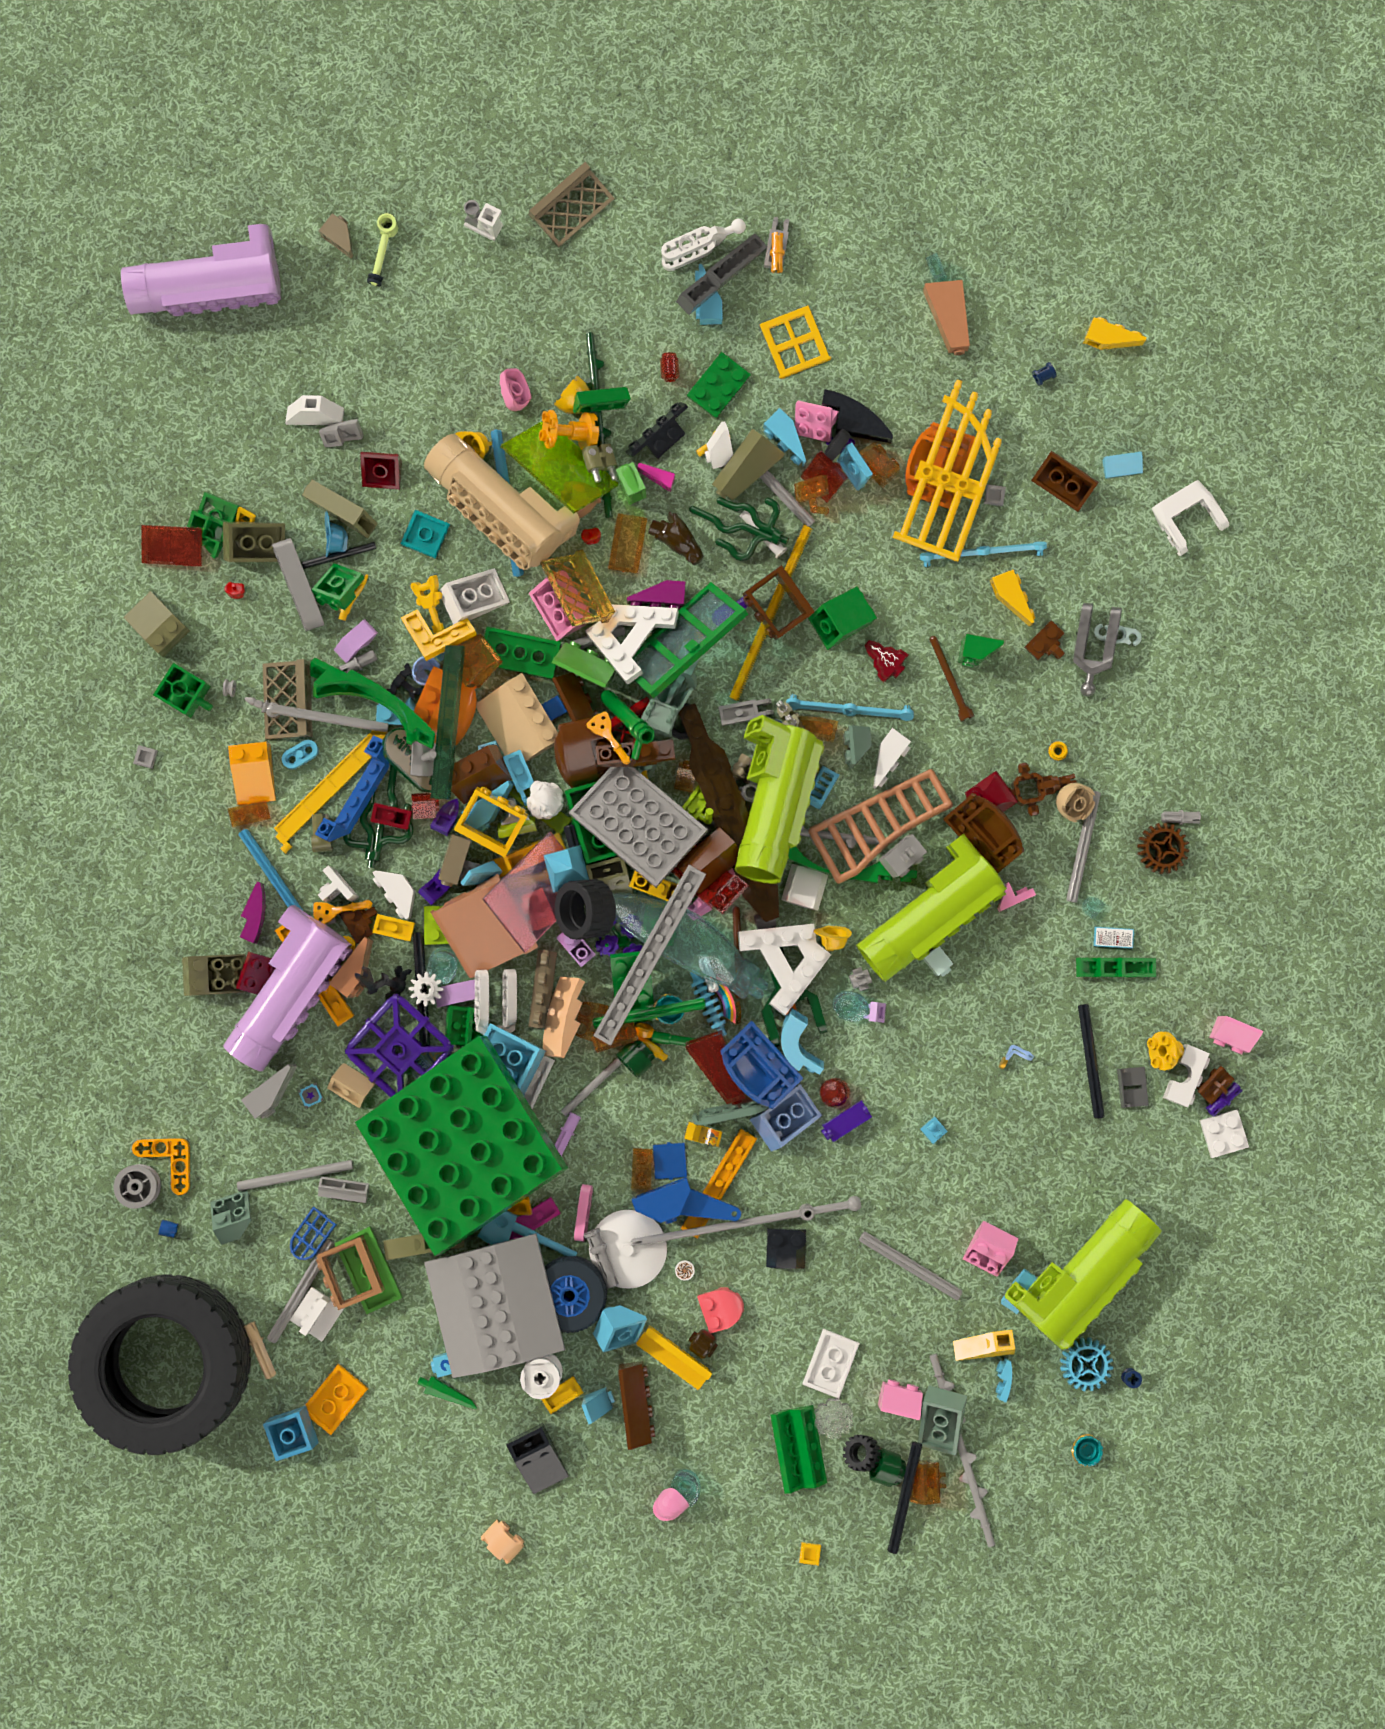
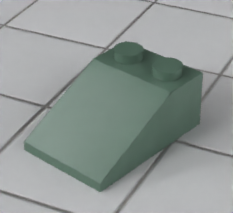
(942, 1420)

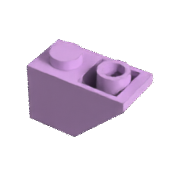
(577, 949)

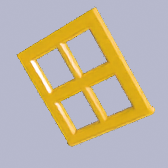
(795, 342)

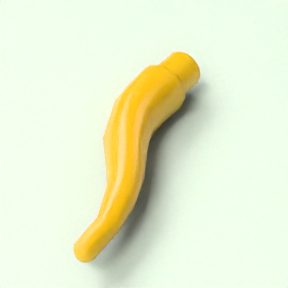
(344, 613)
(656, 1050)

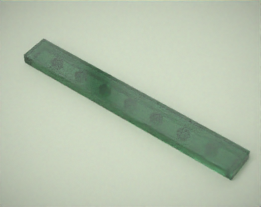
(447, 722)

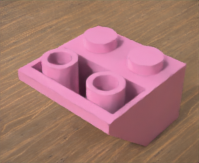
(991, 1248)

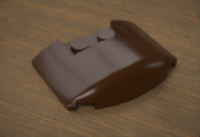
(577, 753)
(987, 830)

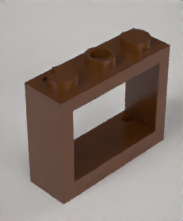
(792, 591)

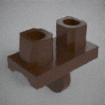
(1215, 1085)

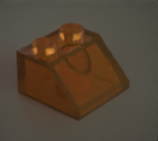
(880, 464)
(479, 661)

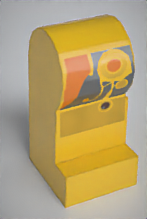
(703, 1134)

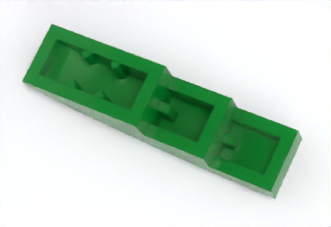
(1115, 967)

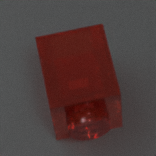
(423, 806)

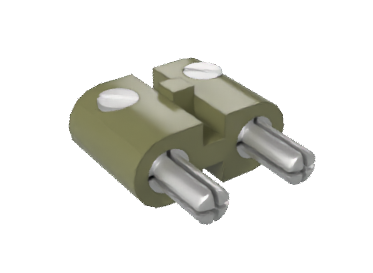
(600, 459)
(788, 715)

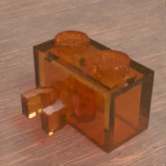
(927, 1483)

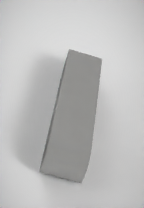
(298, 584)

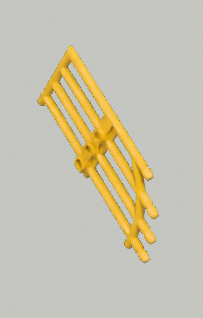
(947, 480)

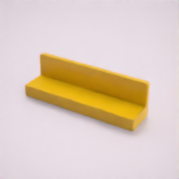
(674, 1357)

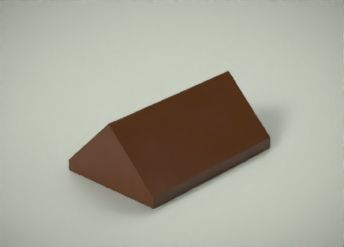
(1064, 481)
(712, 856)

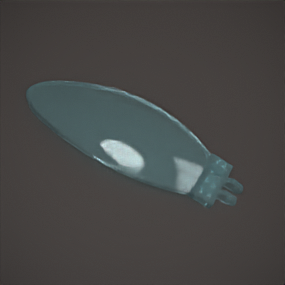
(693, 946)

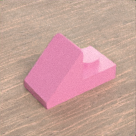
(1010, 898)

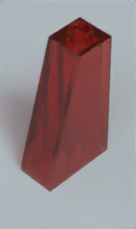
(708, 1057)

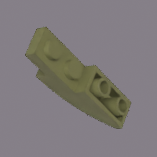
(409, 1246)

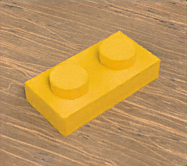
(393, 927)

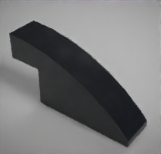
(856, 418)

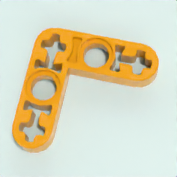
(170, 1151)

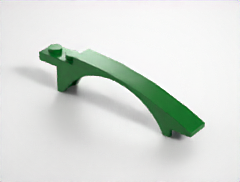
(336, 682)
(867, 875)

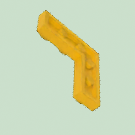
(433, 645)

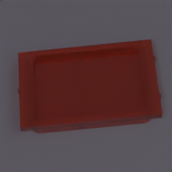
(171, 545)

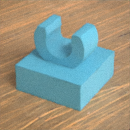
(933, 1130)

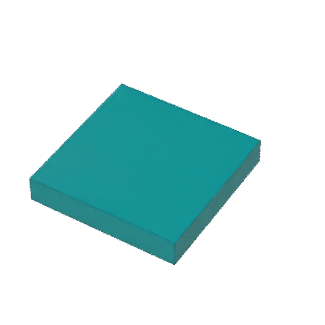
(425, 534)

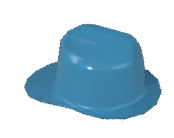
(335, 536)

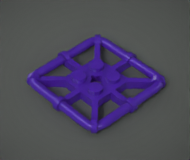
(397, 1036)

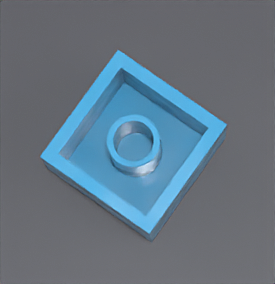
(290, 1433)

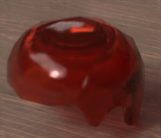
(834, 1092)

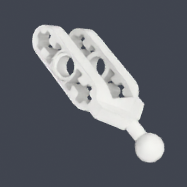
(714, 238)
(509, 1000)

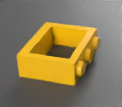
(481, 838)

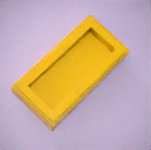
(563, 1395)

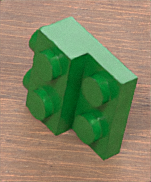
(337, 587)

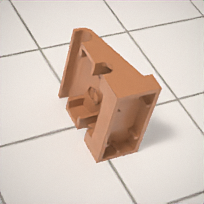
(475, 931)

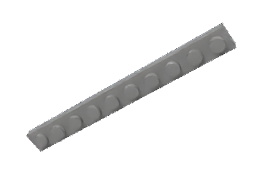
(650, 954)

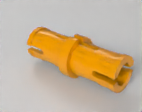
(777, 252)

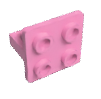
(814, 420)

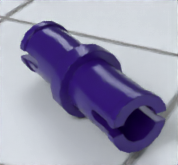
(1224, 1100)

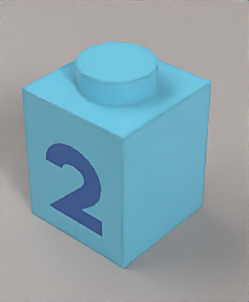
(440, 1365)

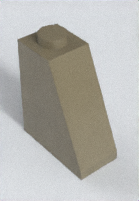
(454, 860)

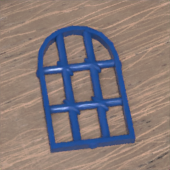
(318, 1232)

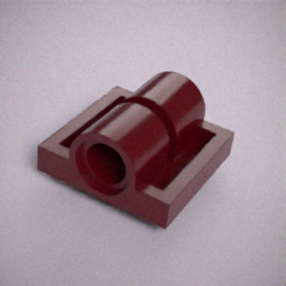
(255, 973)

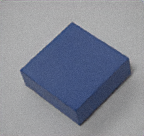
(554, 708)

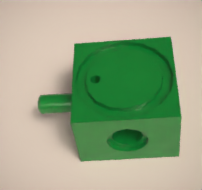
(183, 691)

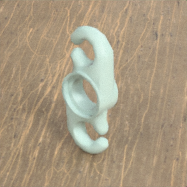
(1126, 633)

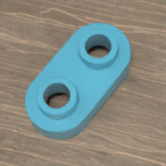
(300, 754)

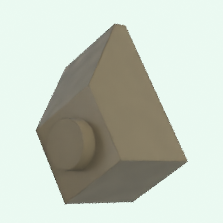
(338, 234)

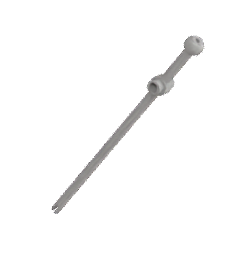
(853, 1204)

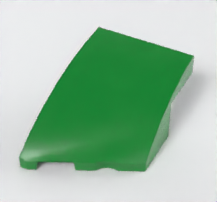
(211, 525)

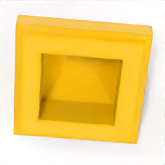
(242, 513)

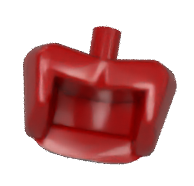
(591, 536)
(235, 590)

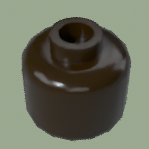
(703, 1343)

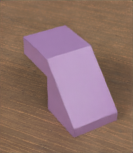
(355, 640)
(456, 993)

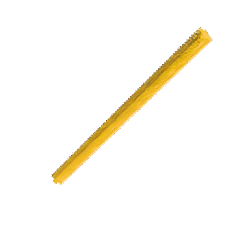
(750, 658)

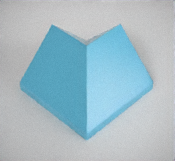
(565, 867)

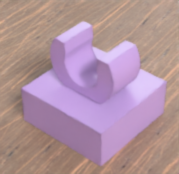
(877, 1012)

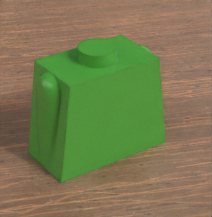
(631, 483)

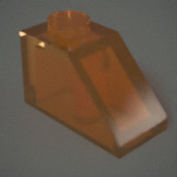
(822, 728)
(625, 1035)

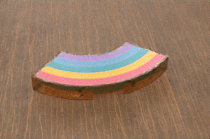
(730, 1006)

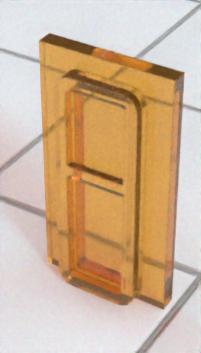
(627, 543)

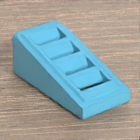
(816, 802)
(481, 873)

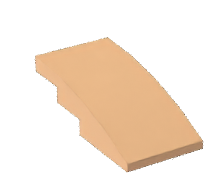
(561, 1016)

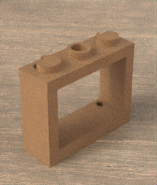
(331, 1282)

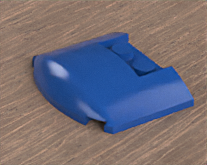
(759, 1067)

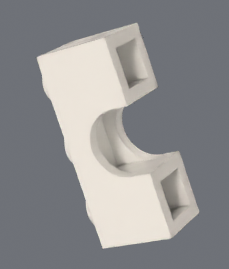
(1195, 1061)

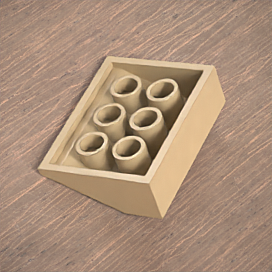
(517, 719)

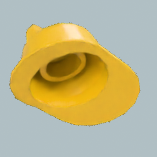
(476, 440)
(833, 937)

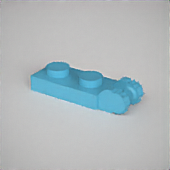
(519, 773)

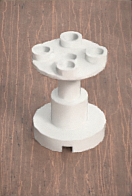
(543, 1385)

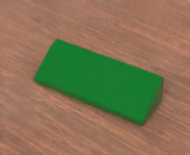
(601, 400)

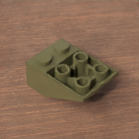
(613, 873)
(212, 974)

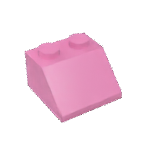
(1234, 1034)
(900, 1399)

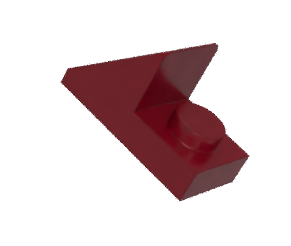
(391, 816)

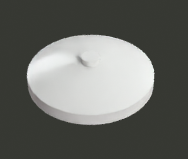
(631, 1264)

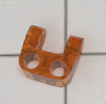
(587, 1020)

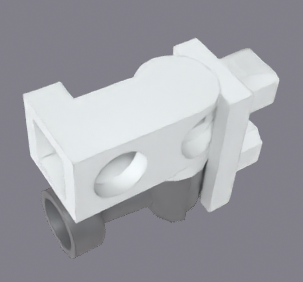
(483, 222)

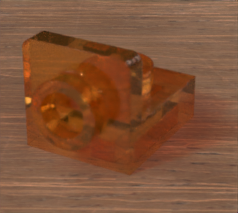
(684, 777)

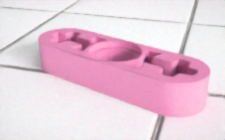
(583, 1212)

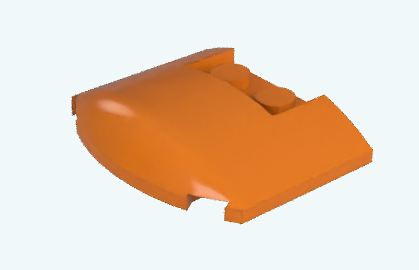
(921, 451)
(429, 701)

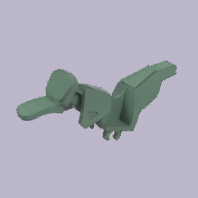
(664, 708)

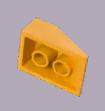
(252, 772)

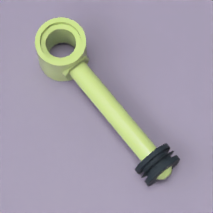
(375, 278)

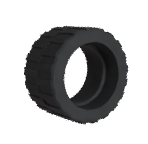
(599, 909)

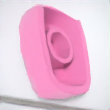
(514, 389)
(669, 1505)

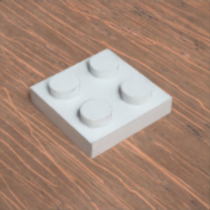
(1224, 1133)

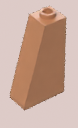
(949, 312)

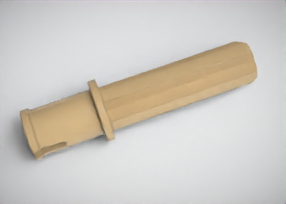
(260, 1350)

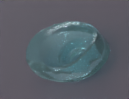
(445, 973)
(858, 1009)
(689, 1477)

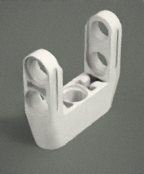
(1182, 500)

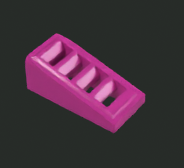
(659, 476)

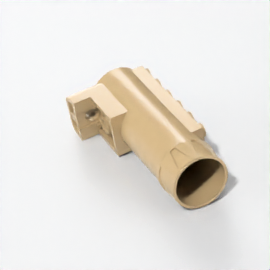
(516, 522)

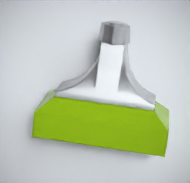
(508, 824)

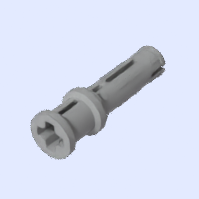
(598, 1250)

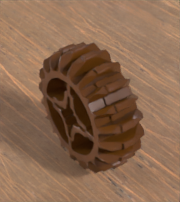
(1160, 855)

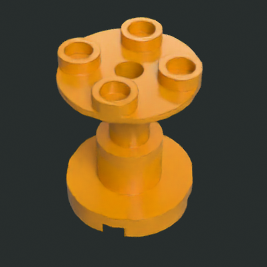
(582, 431)

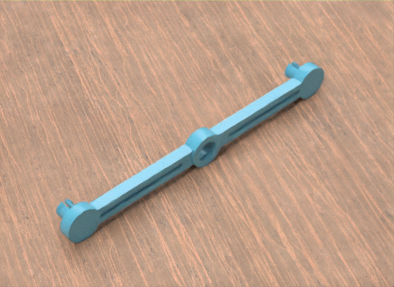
(986, 550)
(851, 709)

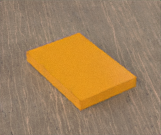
(335, 1399)

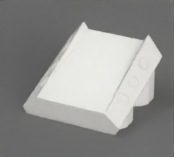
(804, 887)

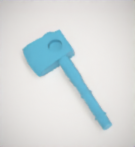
(502, 1227)

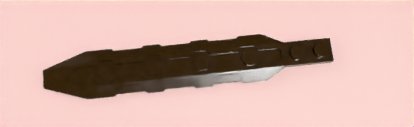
(720, 791)

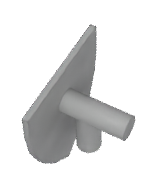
(422, 760)

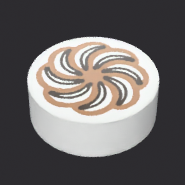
(684, 1270)

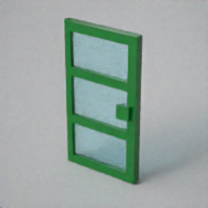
(697, 629)

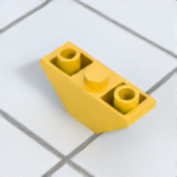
(663, 891)

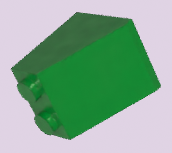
(842, 617)

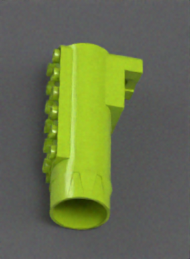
(785, 775)
(950, 900)
(1069, 1298)

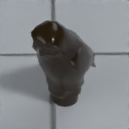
(677, 537)

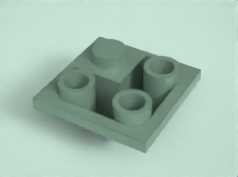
(858, 743)
(230, 1216)

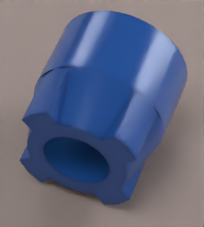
(168, 1229)

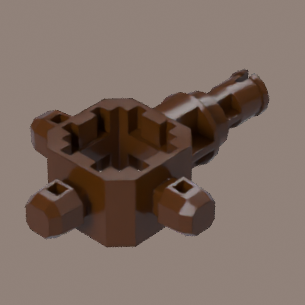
(1046, 785)

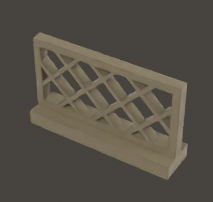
(562, 190)
(302, 694)

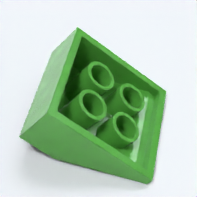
(585, 664)

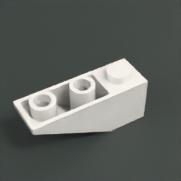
(889, 751)

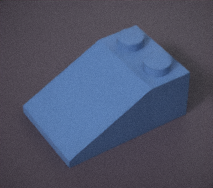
(787, 1119)

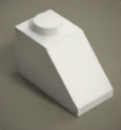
(719, 447)

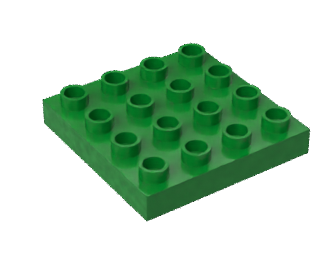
(461, 1145)

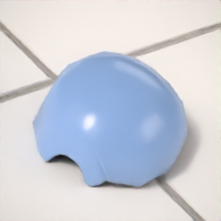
(418, 668)

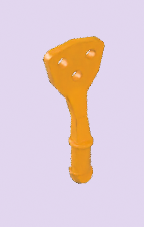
(606, 732)
(334, 911)

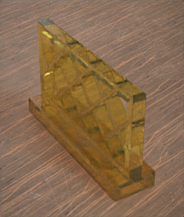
(589, 585)

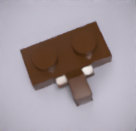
(1046, 642)
(358, 922)

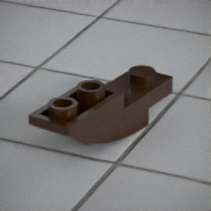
(650, 754)

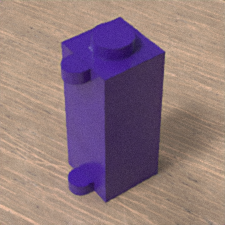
(846, 1121)

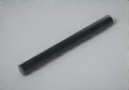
(338, 555)

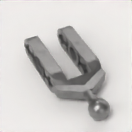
(1089, 666)

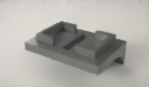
(1130, 1077)

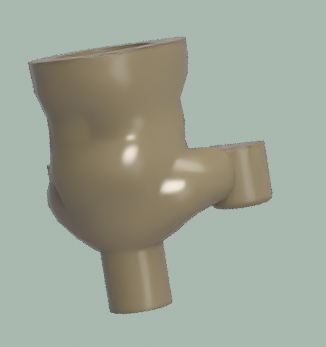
(741, 768)

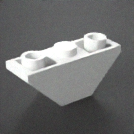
(314, 411)
(397, 891)

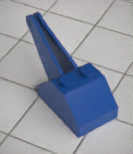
(679, 1199)

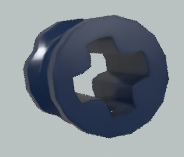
(1044, 373)
(1128, 1373)

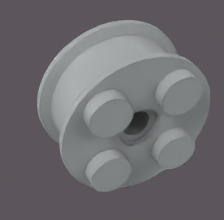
(148, 1183)

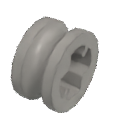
(229, 688)

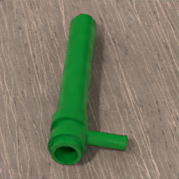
(637, 727)

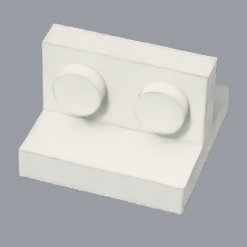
(338, 886)
(316, 1314)

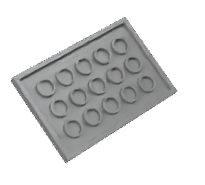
(638, 822)

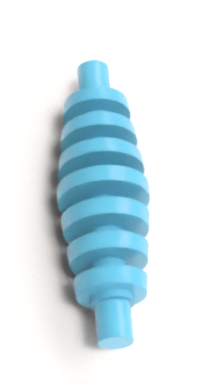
(711, 1010)

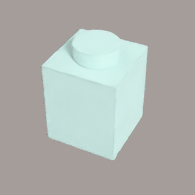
(938, 962)

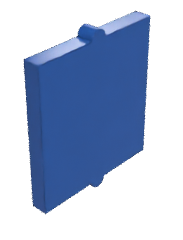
(669, 1160)

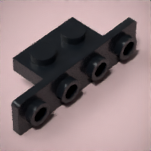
(661, 435)

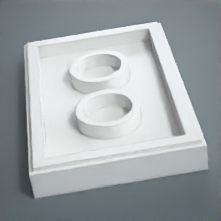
(830, 1363)

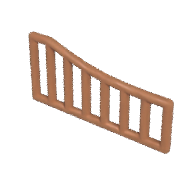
(883, 842)

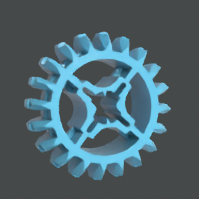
(1074, 1352)

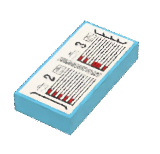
(1113, 937)

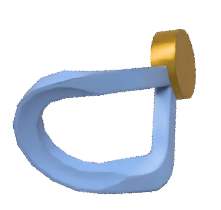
(1028, 1056)

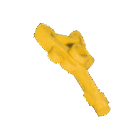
(429, 601)

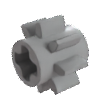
(860, 979)

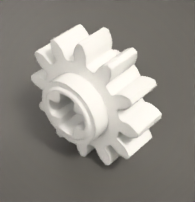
(433, 991)

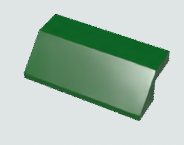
(798, 1449)

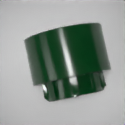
(636, 1057)
(889, 1470)

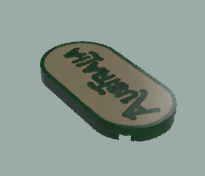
(398, 754)

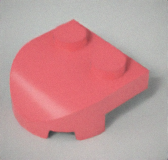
(721, 1308)

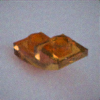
(248, 813)
(641, 1169)

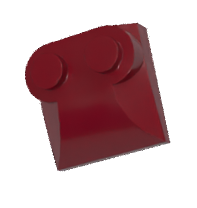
(995, 790)

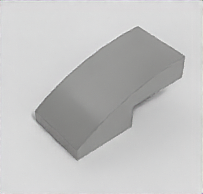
(338, 433)

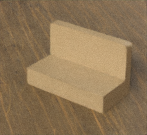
(350, 1085)

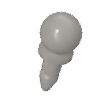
(266, 707)

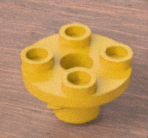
(1164, 1050)

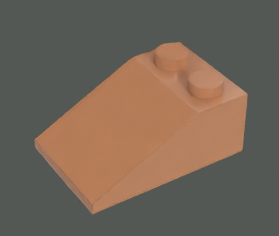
(345, 979)

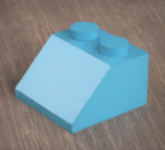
(618, 1327)

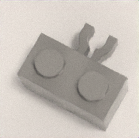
(902, 856)

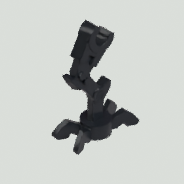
(400, 681)
(396, 985)

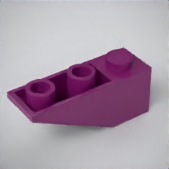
(667, 592)

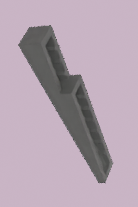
(720, 274)

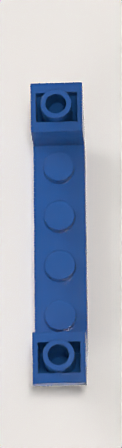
(359, 797)

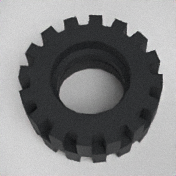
(851, 1452)

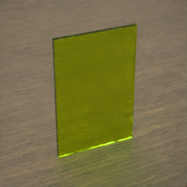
(558, 468)

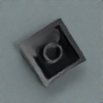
(786, 1248)

